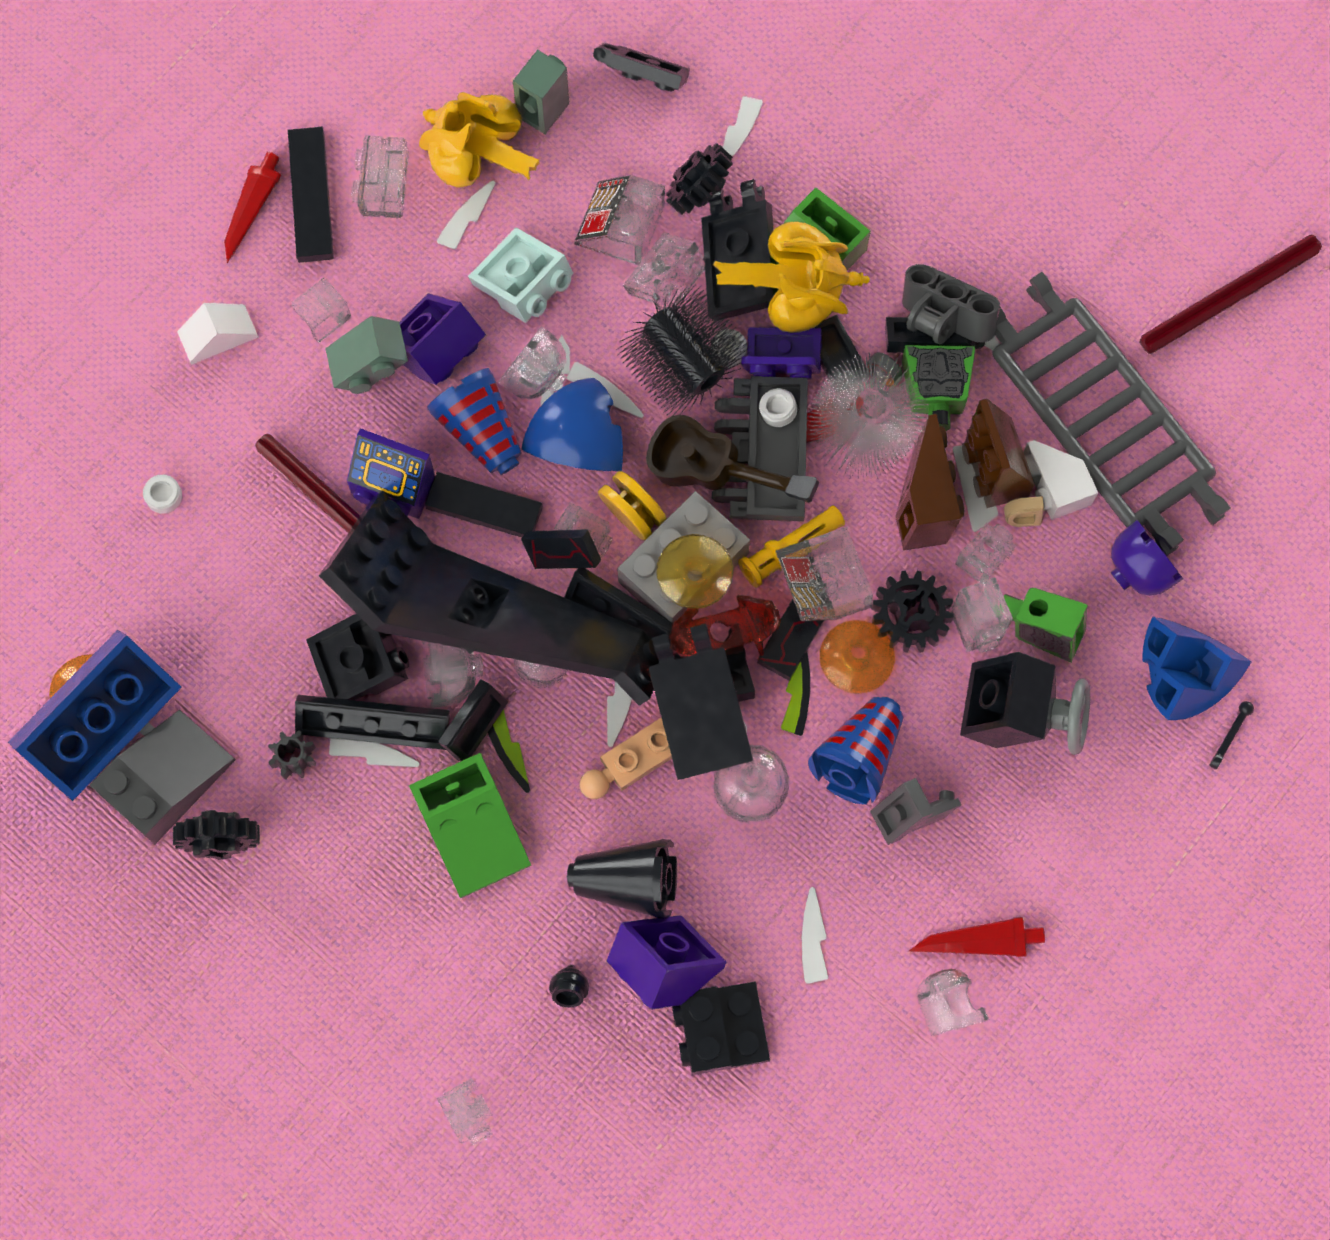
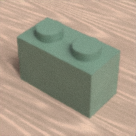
(541, 91)
(366, 354)

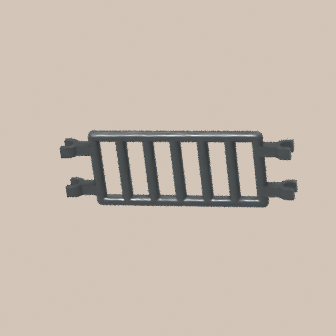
(1150, 516)

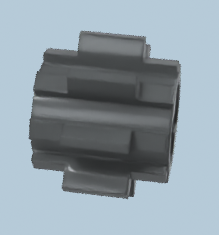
(288, 745)

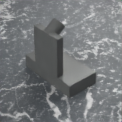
(909, 810)

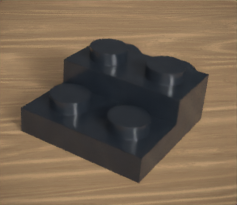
(357, 659)
(722, 1029)

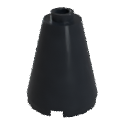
(628, 877)

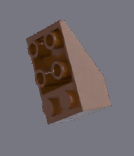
(996, 456)
(928, 501)

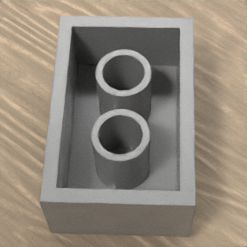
(694, 516)

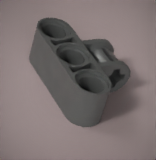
(948, 306)

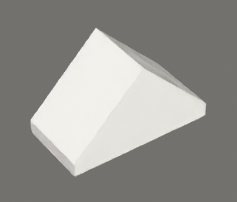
(216, 330)

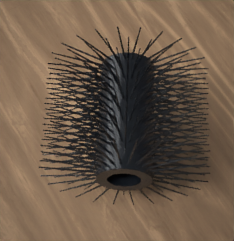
(683, 350)

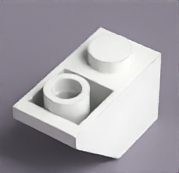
(1059, 479)

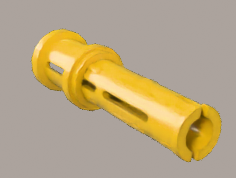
(826, 521)

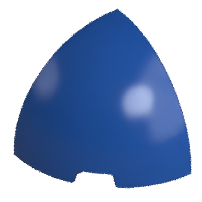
(576, 429)
(1188, 669)

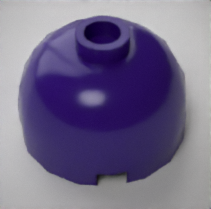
(1142, 562)

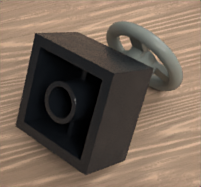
(1016, 703)

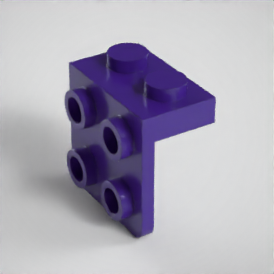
(783, 352)

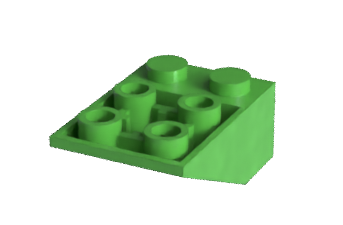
(833, 222)
(470, 825)

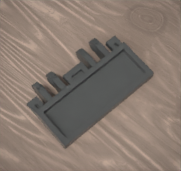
(764, 447)

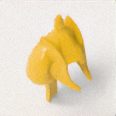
(472, 130)
(807, 276)

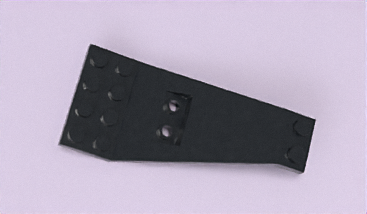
(440, 597)

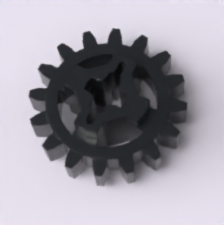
(699, 178)
(922, 620)
(216, 835)

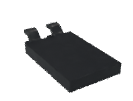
(735, 238)
(699, 707)

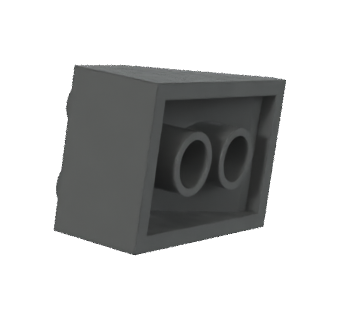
(162, 775)

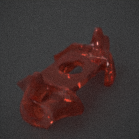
(749, 622)

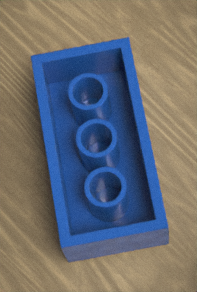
(94, 714)

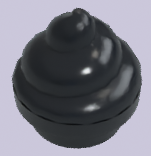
(569, 987)

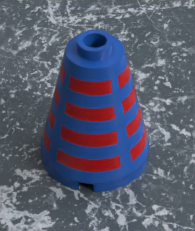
(479, 421)
(859, 751)

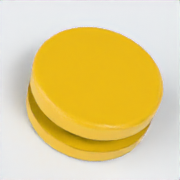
(632, 506)

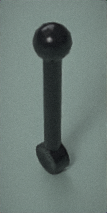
(1245, 708)

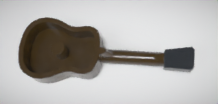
(690, 455)

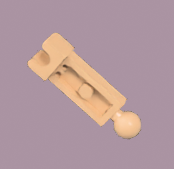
(628, 761)

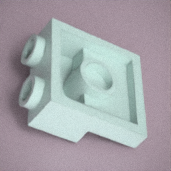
(522, 275)

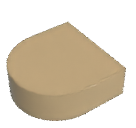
(1024, 512)

